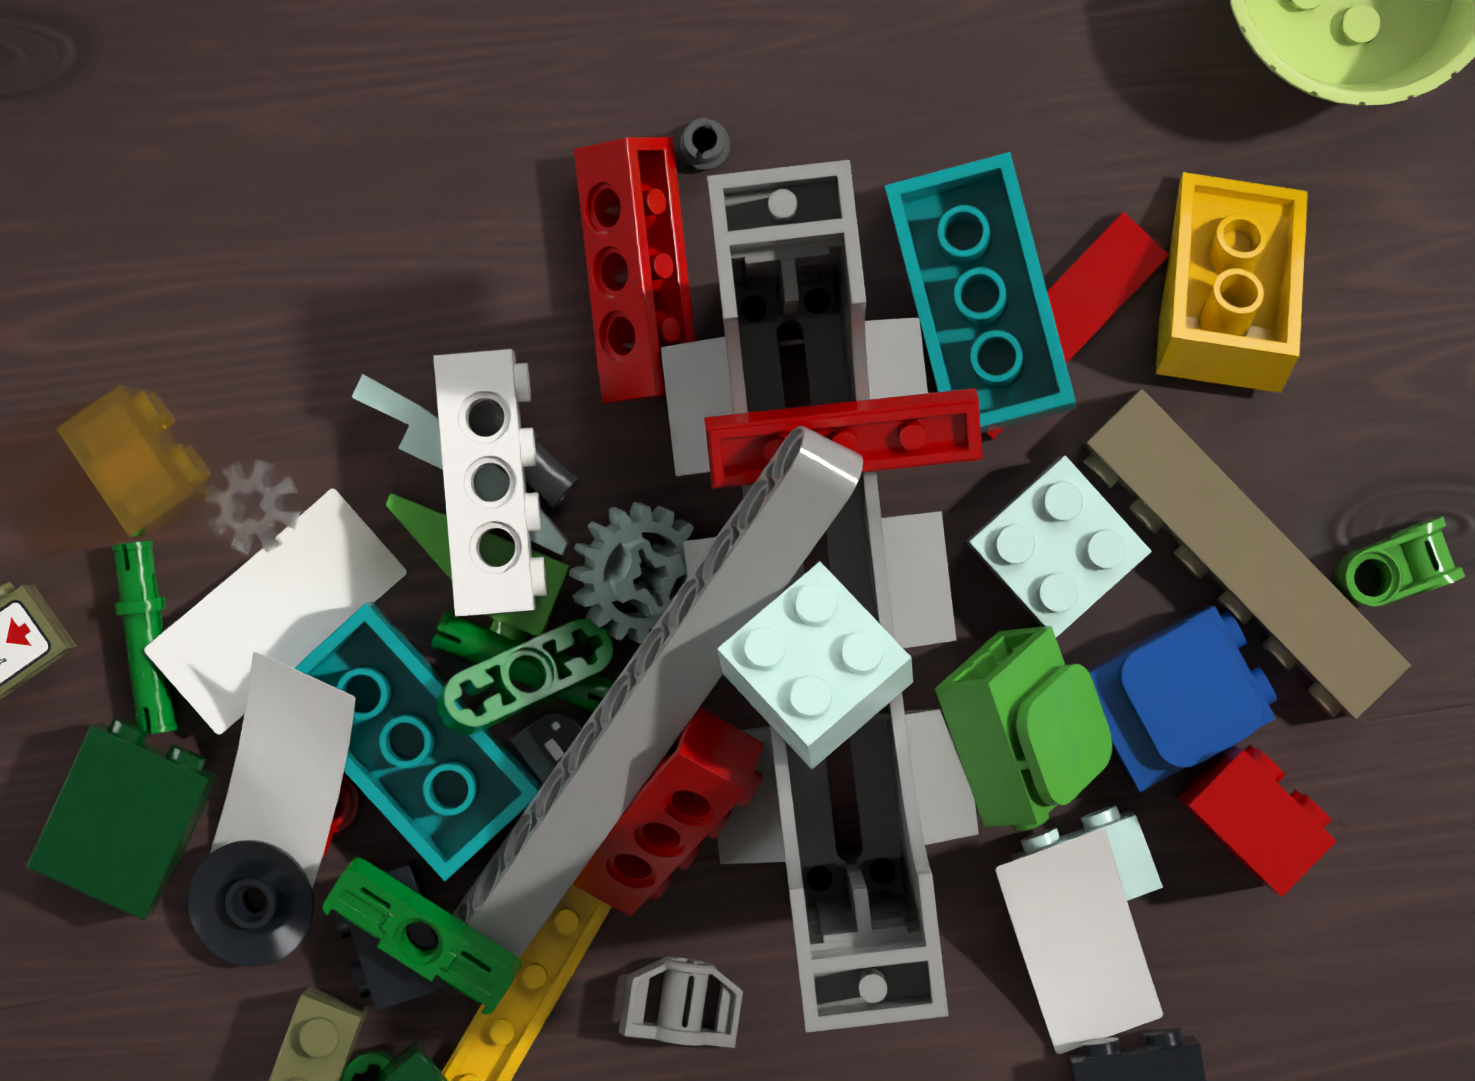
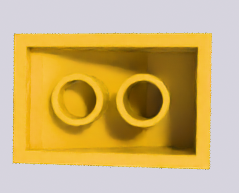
(1233, 283)

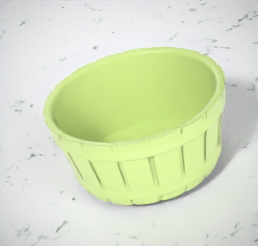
(1360, 47)

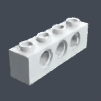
(461, 384)

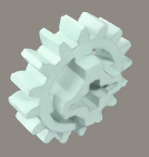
(614, 562)

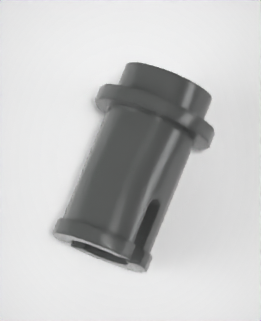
(711, 158)

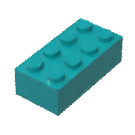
(981, 290)
(430, 782)

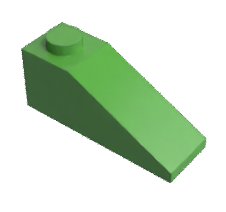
(431, 532)

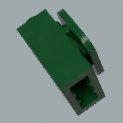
(123, 818)

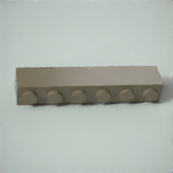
(1245, 555)

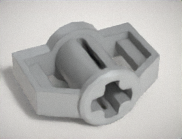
(681, 1004)

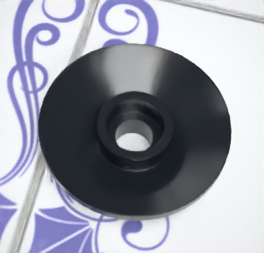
(226, 918)

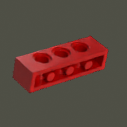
(634, 262)
(673, 812)

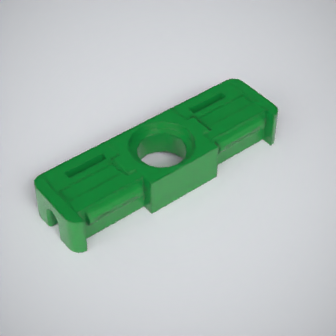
(462, 955)

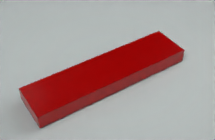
(1100, 283)
(882, 430)

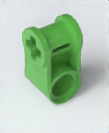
(1408, 561)

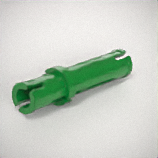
(142, 624)
(479, 644)

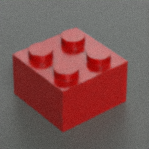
(1256, 818)

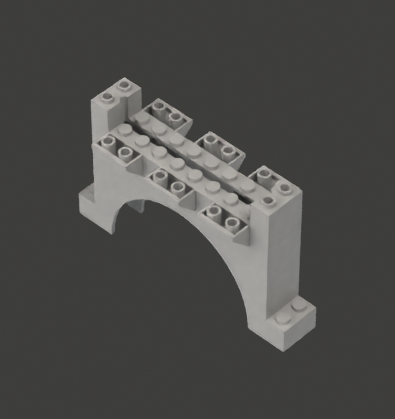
(860, 943)

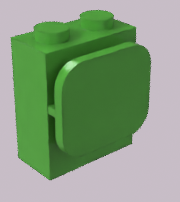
(1024, 727)

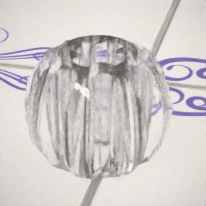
(233, 509)

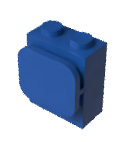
(1181, 696)

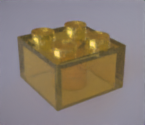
(136, 459)

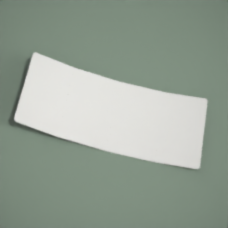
(275, 606)
(288, 763)
(1079, 941)

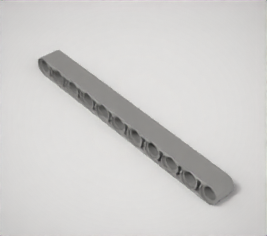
(660, 688)

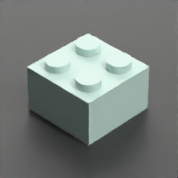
(1058, 546)
(816, 665)

